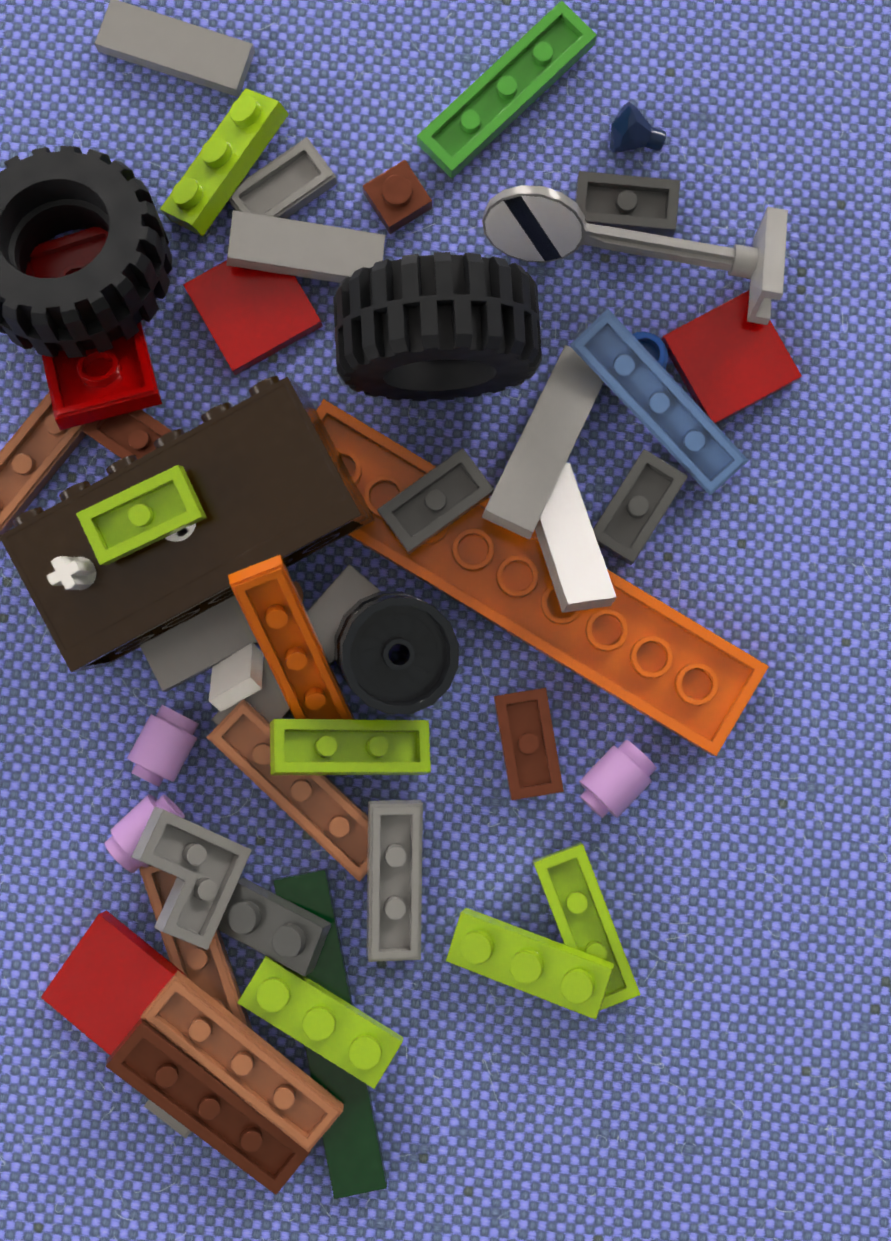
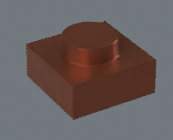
(397, 196)

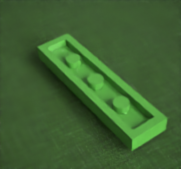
(506, 89)

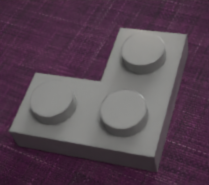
(205, 872)

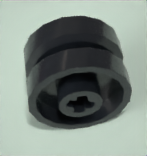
(422, 669)

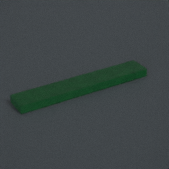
(353, 1139)

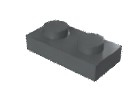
(629, 202)
(435, 501)
(638, 506)
(274, 927)

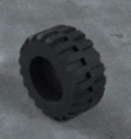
(111, 293)
(437, 327)

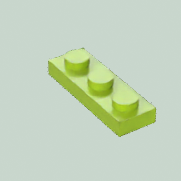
(224, 161)
(349, 747)
(584, 917)
(530, 963)
(321, 1021)

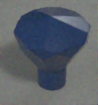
(633, 131)

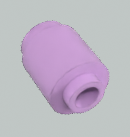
(163, 746)
(617, 779)
(130, 828)

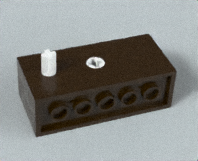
(266, 491)

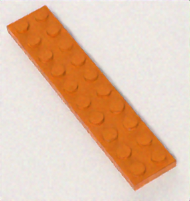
(628, 649)

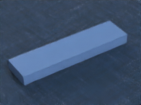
(658, 402)

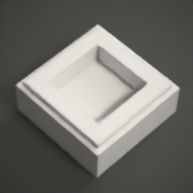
(236, 677)

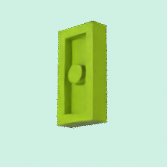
(141, 515)

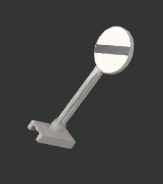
(549, 226)

